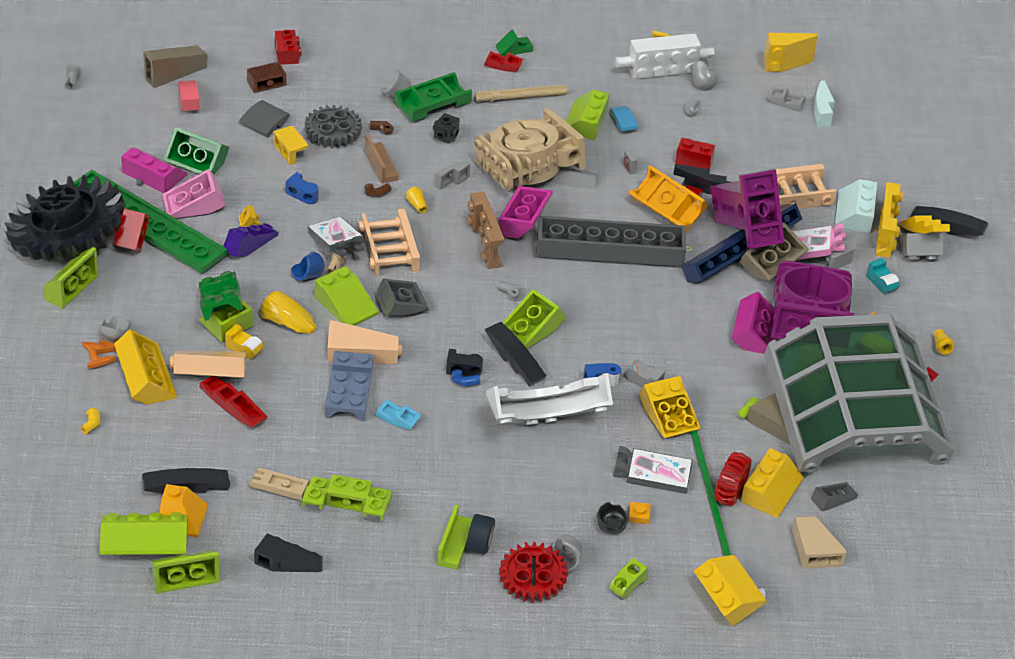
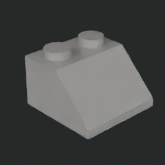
(921, 244)

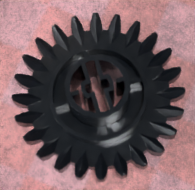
(65, 219)

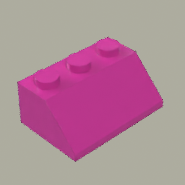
(151, 170)
(523, 211)
(754, 323)

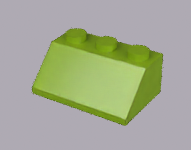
(588, 113)
(72, 279)
(185, 571)

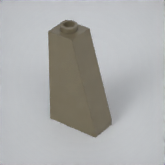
(172, 63)
(768, 417)

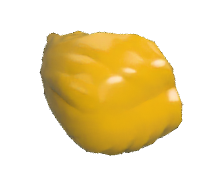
(288, 312)

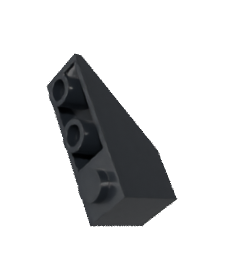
(284, 556)

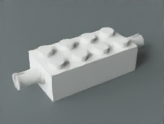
(663, 56)

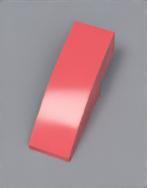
(189, 95)

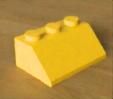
(772, 483)
(730, 587)

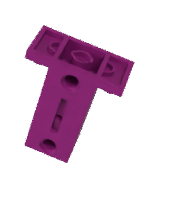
(751, 206)

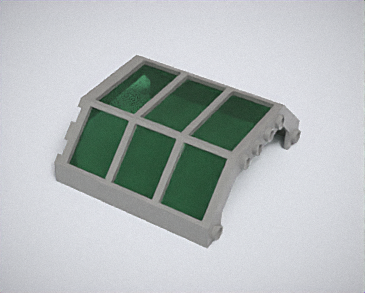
(854, 387)

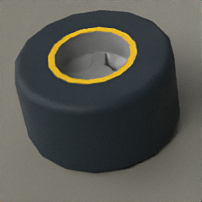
(480, 534)

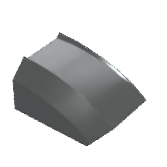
(400, 297)

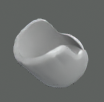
(702, 77)
(400, 83)
(570, 549)

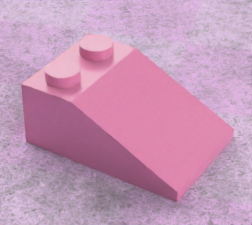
(195, 196)

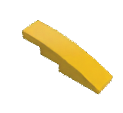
(924, 224)

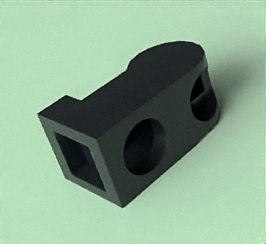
(468, 364)

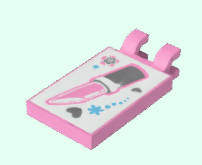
(822, 240)

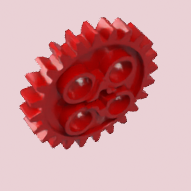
(518, 567)

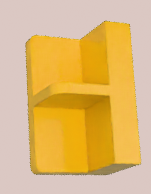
(288, 142)

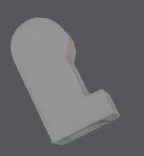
(641, 374)

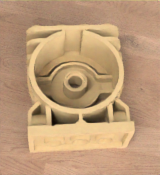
(530, 150)

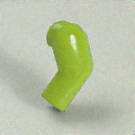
(743, 412)

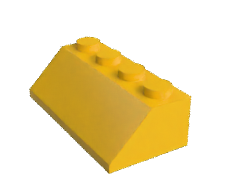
(144, 368)

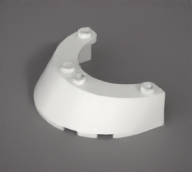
(550, 402)

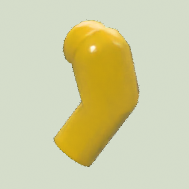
(93, 421)

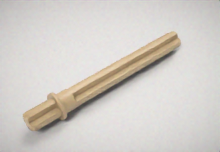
(517, 93)

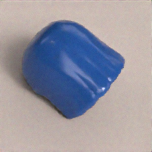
(309, 267)

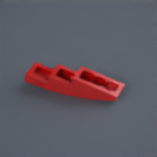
(232, 401)

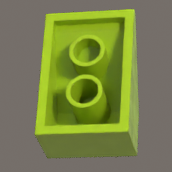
(345, 297)
(534, 318)

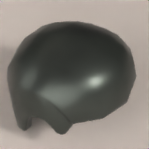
(612, 518)

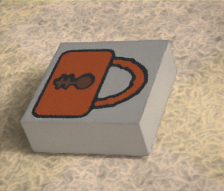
(630, 161)

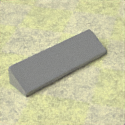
(575, 178)

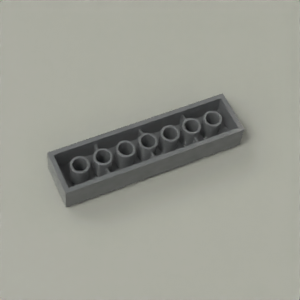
(611, 241)

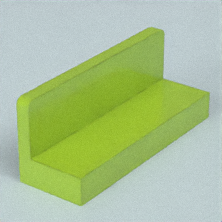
(454, 540)

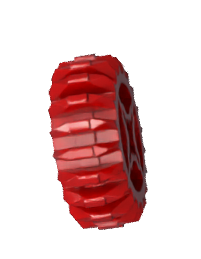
(733, 478)

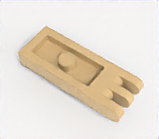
(279, 483)

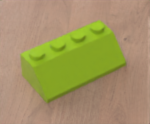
(144, 534)

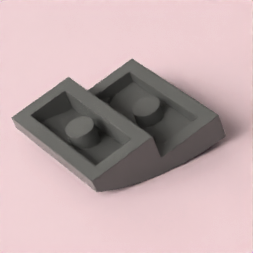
(264, 118)

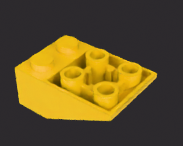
(666, 406)

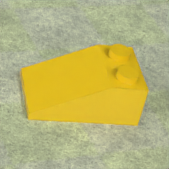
(789, 50)

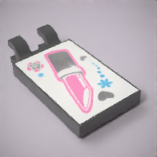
(337, 235)
(653, 469)

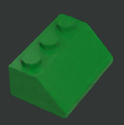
(195, 152)

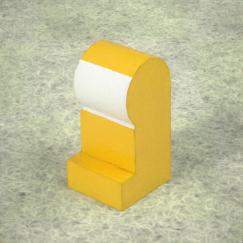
(243, 342)

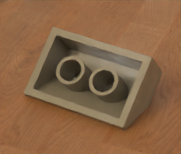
(764, 260)

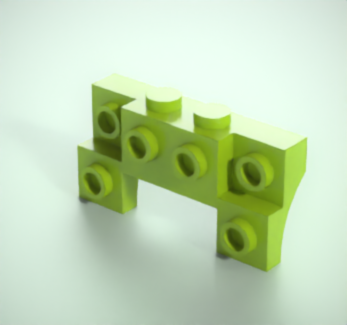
(348, 494)

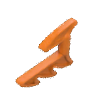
(95, 349)

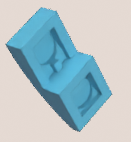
(397, 416)

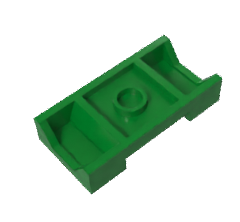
(432, 94)
(220, 293)

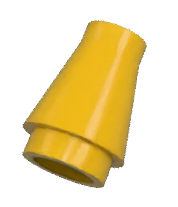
(416, 198)
(943, 342)

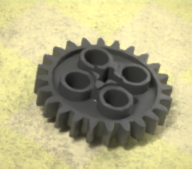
(333, 125)

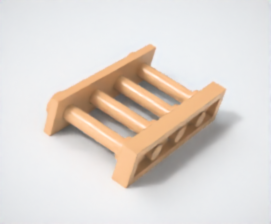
(801, 176)
(404, 233)

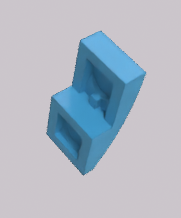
(624, 118)

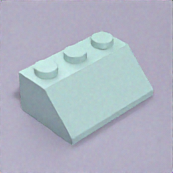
(857, 205)

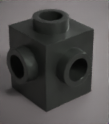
(446, 128)

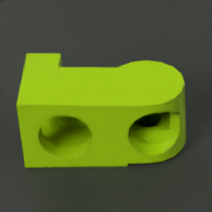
(629, 578)

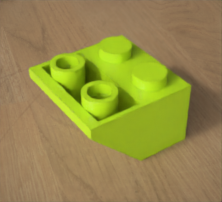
(225, 319)

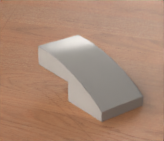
(782, 98)
(455, 173)

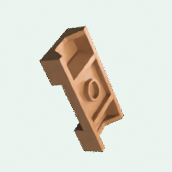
(483, 221)

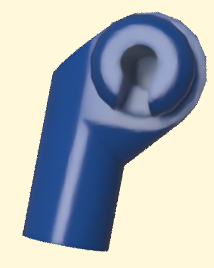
(464, 381)

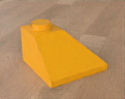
(187, 502)

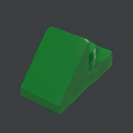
(512, 44)

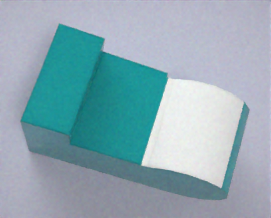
(882, 276)

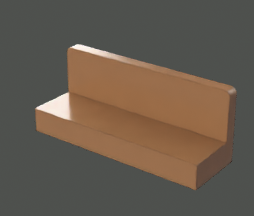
(380, 161)

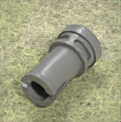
(72, 73)

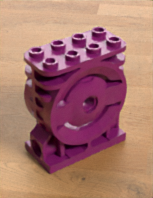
(808, 292)

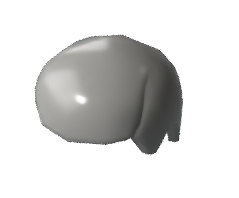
(115, 328)

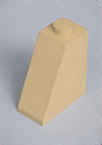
(816, 544)

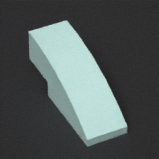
(823, 106)

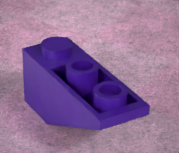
(246, 240)

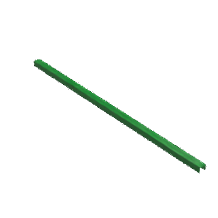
(710, 493)

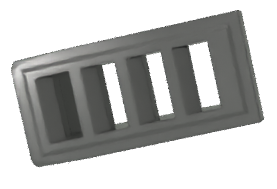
(831, 495)

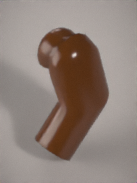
(383, 126)
(377, 192)

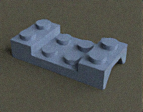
(349, 384)

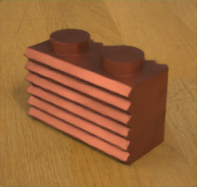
(266, 77)

